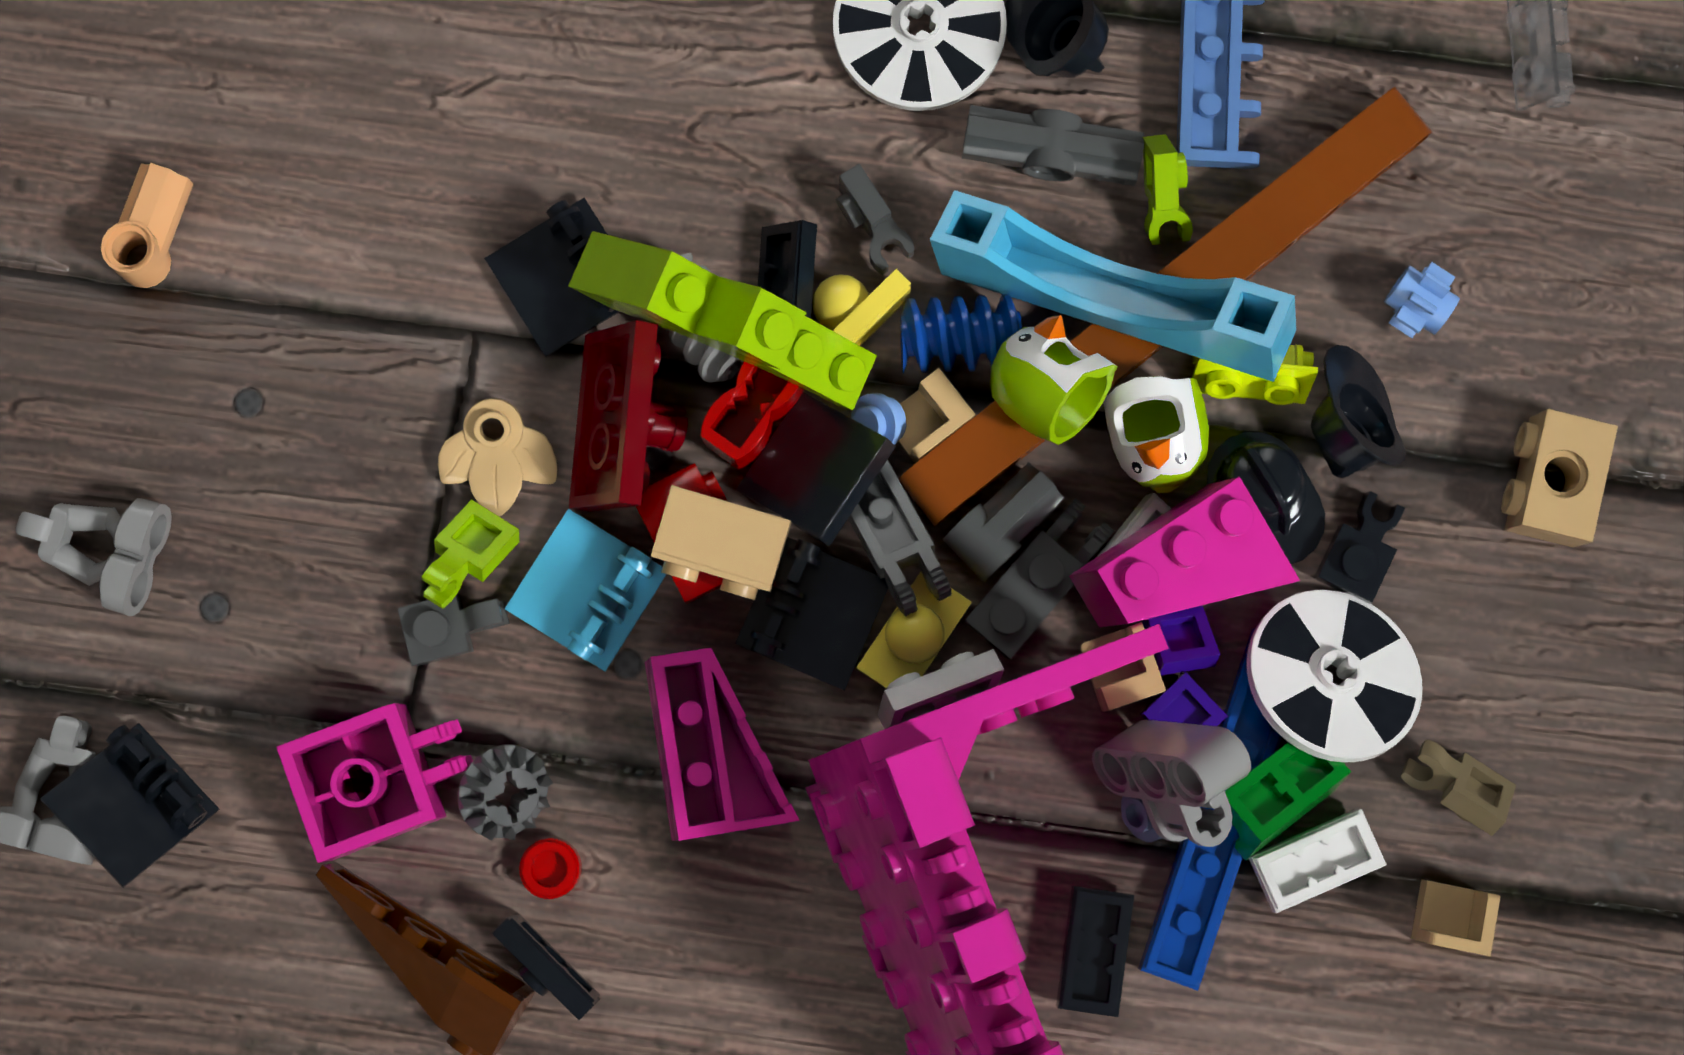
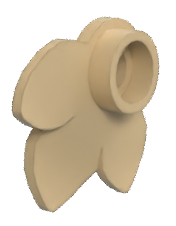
(499, 464)

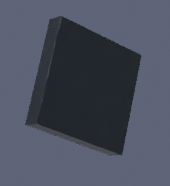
(816, 468)

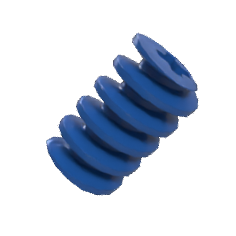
(956, 332)

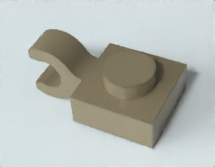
(1467, 786)

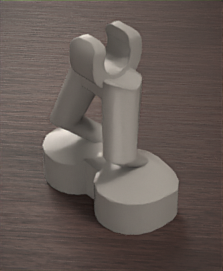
(128, 572)
(19, 823)

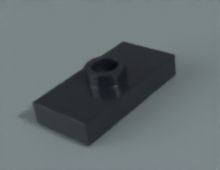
(789, 262)
(1095, 951)
(544, 967)

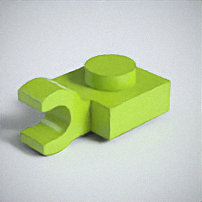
(1163, 177)
(469, 544)

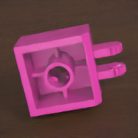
(403, 789)

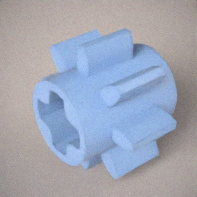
(1422, 300)

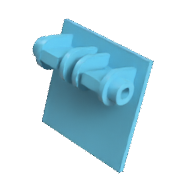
(586, 590)

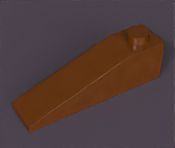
(448, 978)

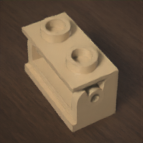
(721, 541)

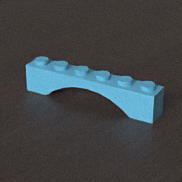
(1206, 318)

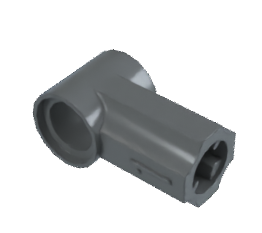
(993, 531)

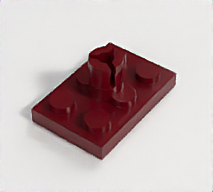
(619, 418)

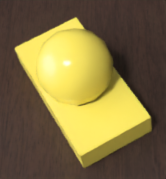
(849, 310)
(913, 640)

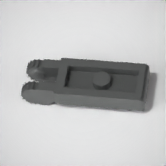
(897, 539)
(1033, 584)

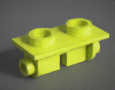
(1290, 385)

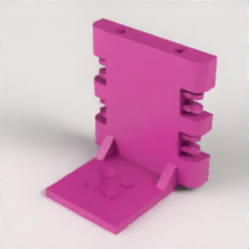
(903, 842)

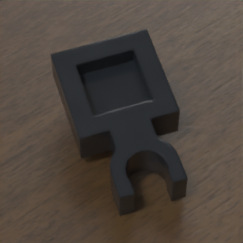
(1357, 557)

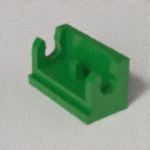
(1279, 795)

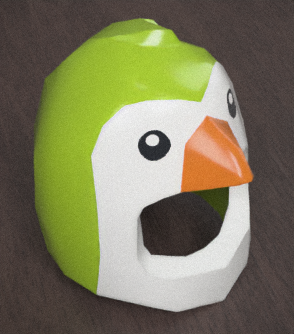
(1048, 381)
(1158, 430)

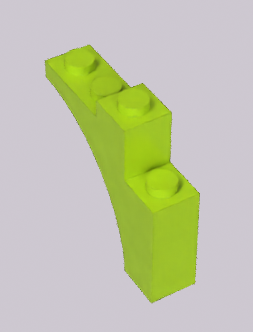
(723, 315)

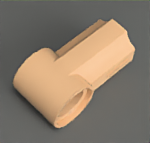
(147, 219)

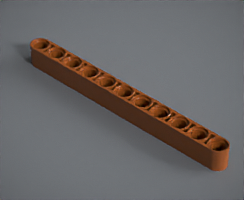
(1234, 248)

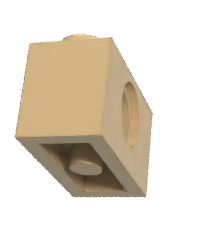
(1583, 454)

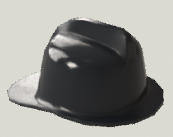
(1057, 35)
(1355, 416)
(1277, 487)

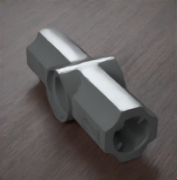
(1053, 145)

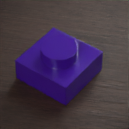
(1188, 639)
(1184, 703)

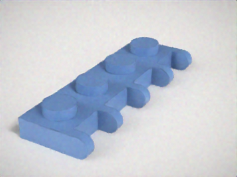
(1211, 84)

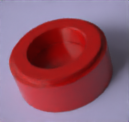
(550, 868)

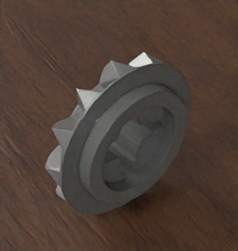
(486, 780)

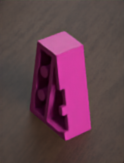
(1186, 558)
(707, 752)

